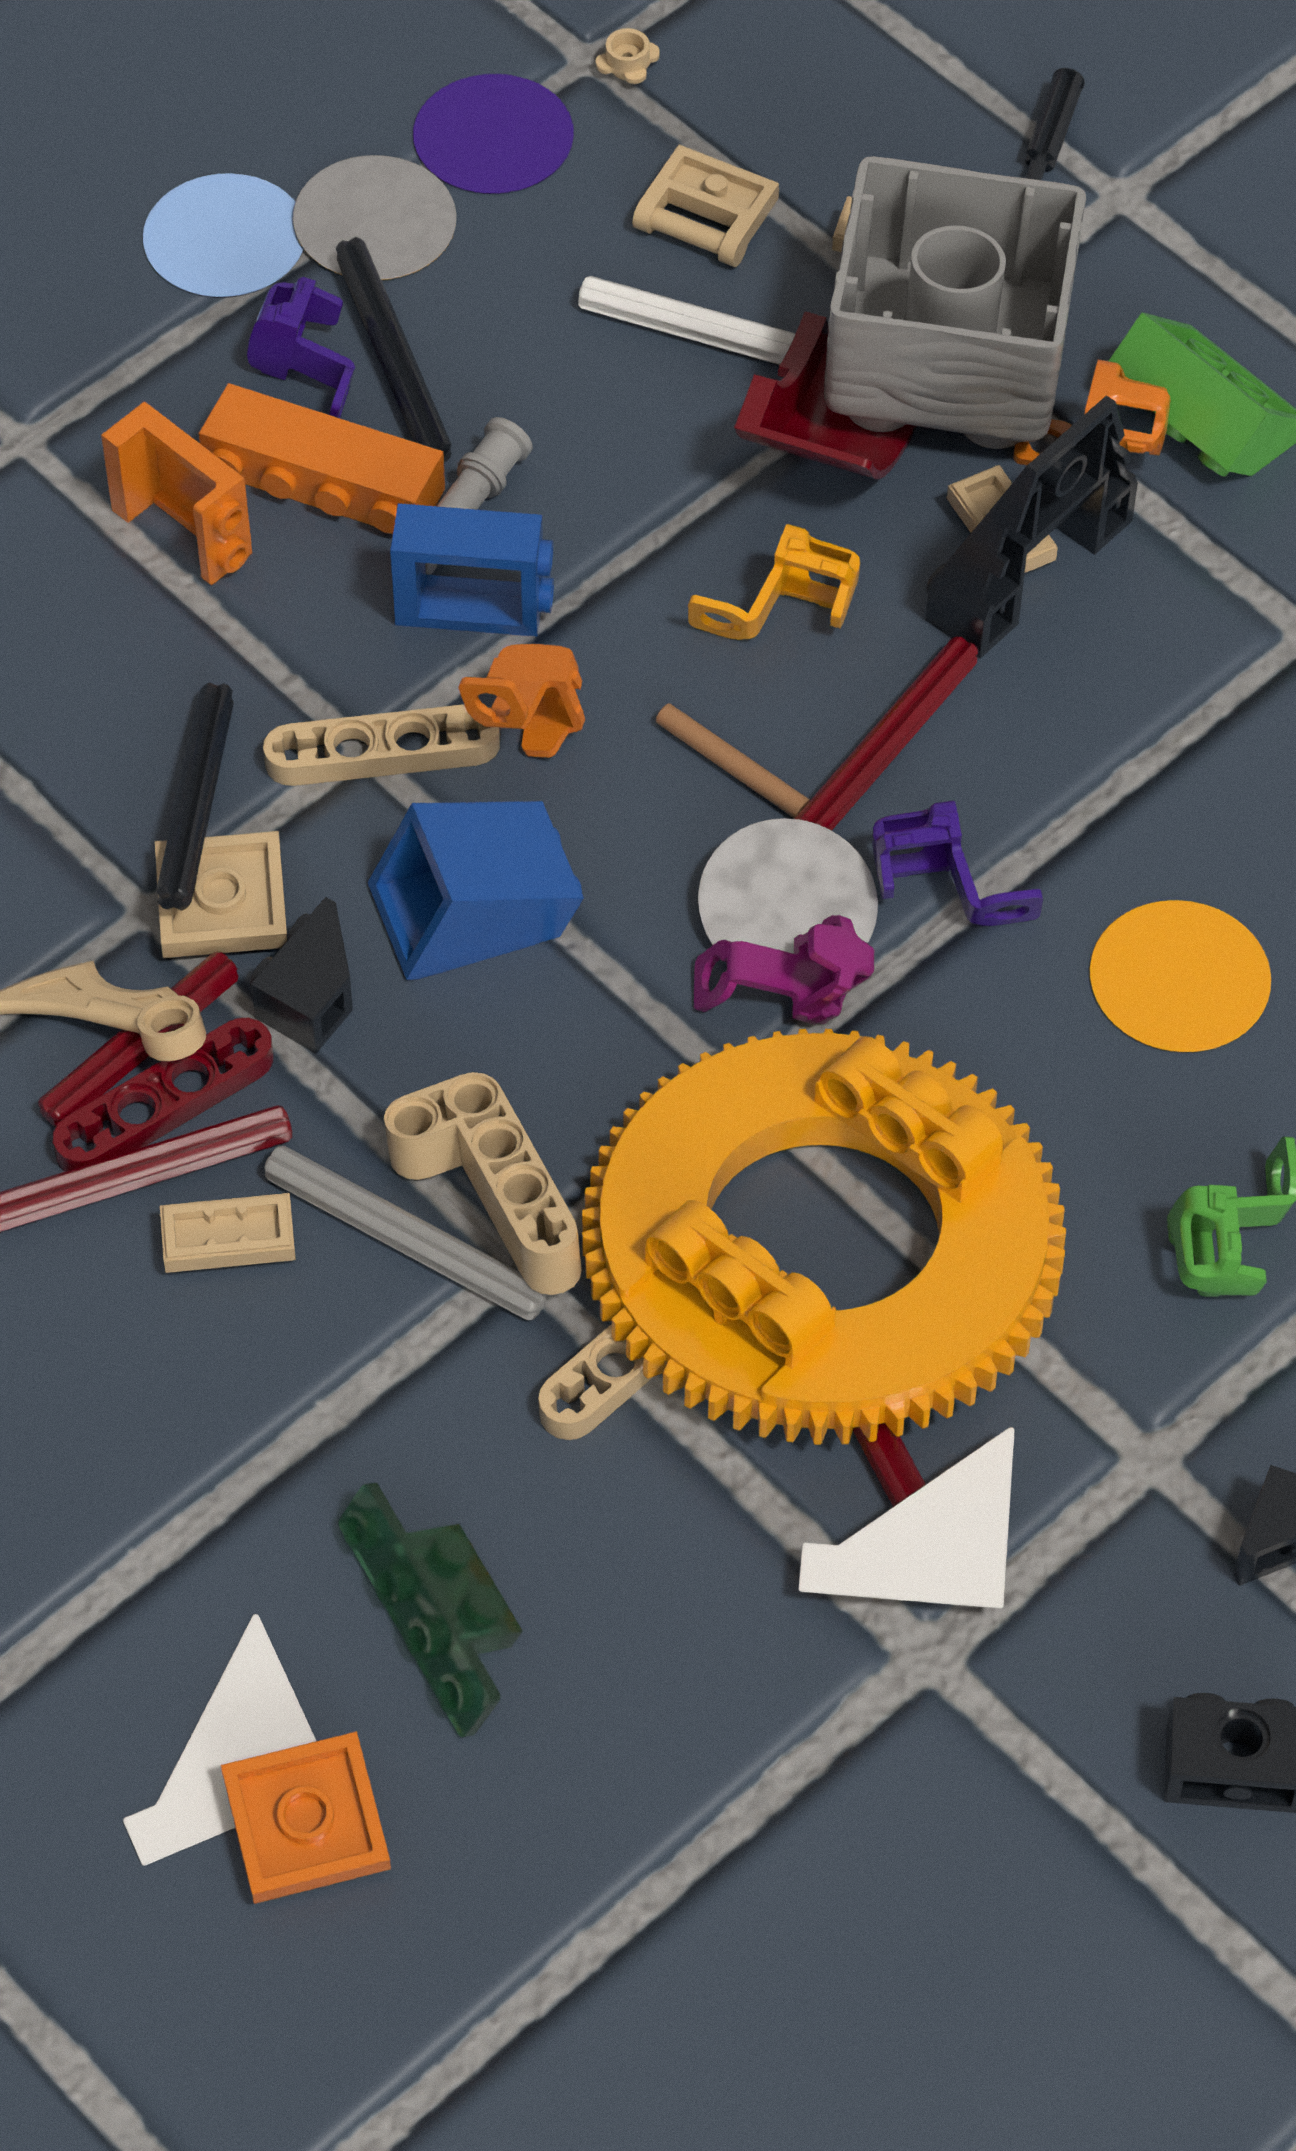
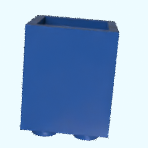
(472, 884)

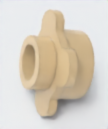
(628, 55)

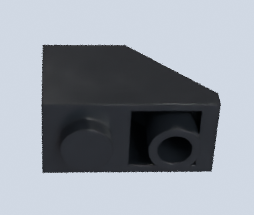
(308, 982)

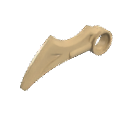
(84, 995)

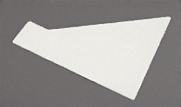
(932, 1546)
(245, 1718)

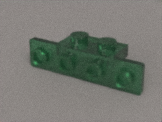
(437, 1601)

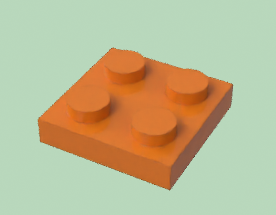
(305, 1817)

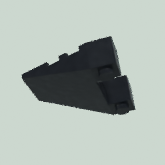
(1070, 486)

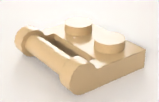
(712, 191)

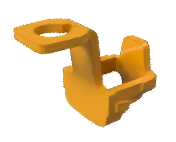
(790, 576)

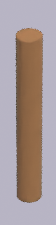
(731, 760)

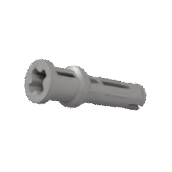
(485, 470)

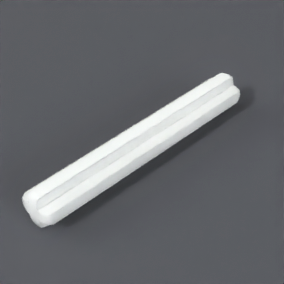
(684, 320)

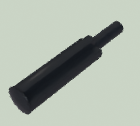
(1053, 122)

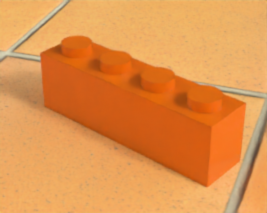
(321, 458)

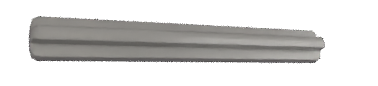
(403, 1231)

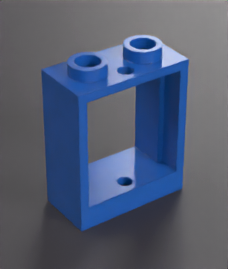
(471, 540)

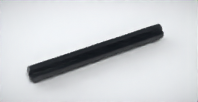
(391, 346)
(195, 797)

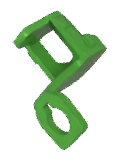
(1218, 1207)

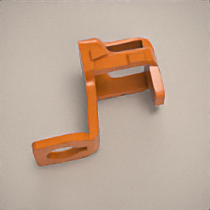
(1111, 381)
(519, 681)

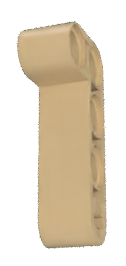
(475, 1127)

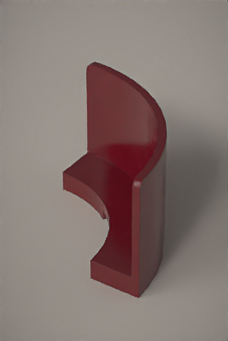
(796, 419)

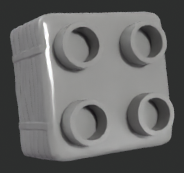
(952, 301)

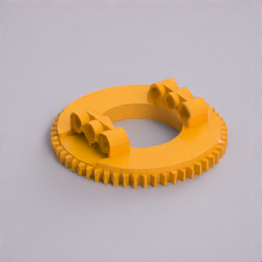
(767, 1341)

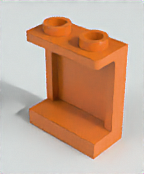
(163, 465)

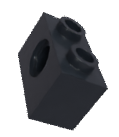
(1208, 1775)

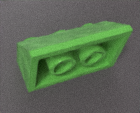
(1212, 396)

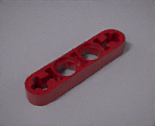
(170, 1104)

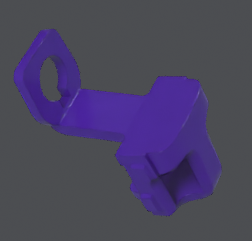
(278, 340)
(941, 836)

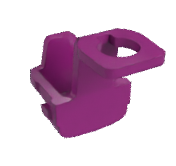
(817, 976)

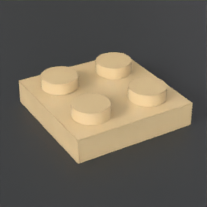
(234, 899)

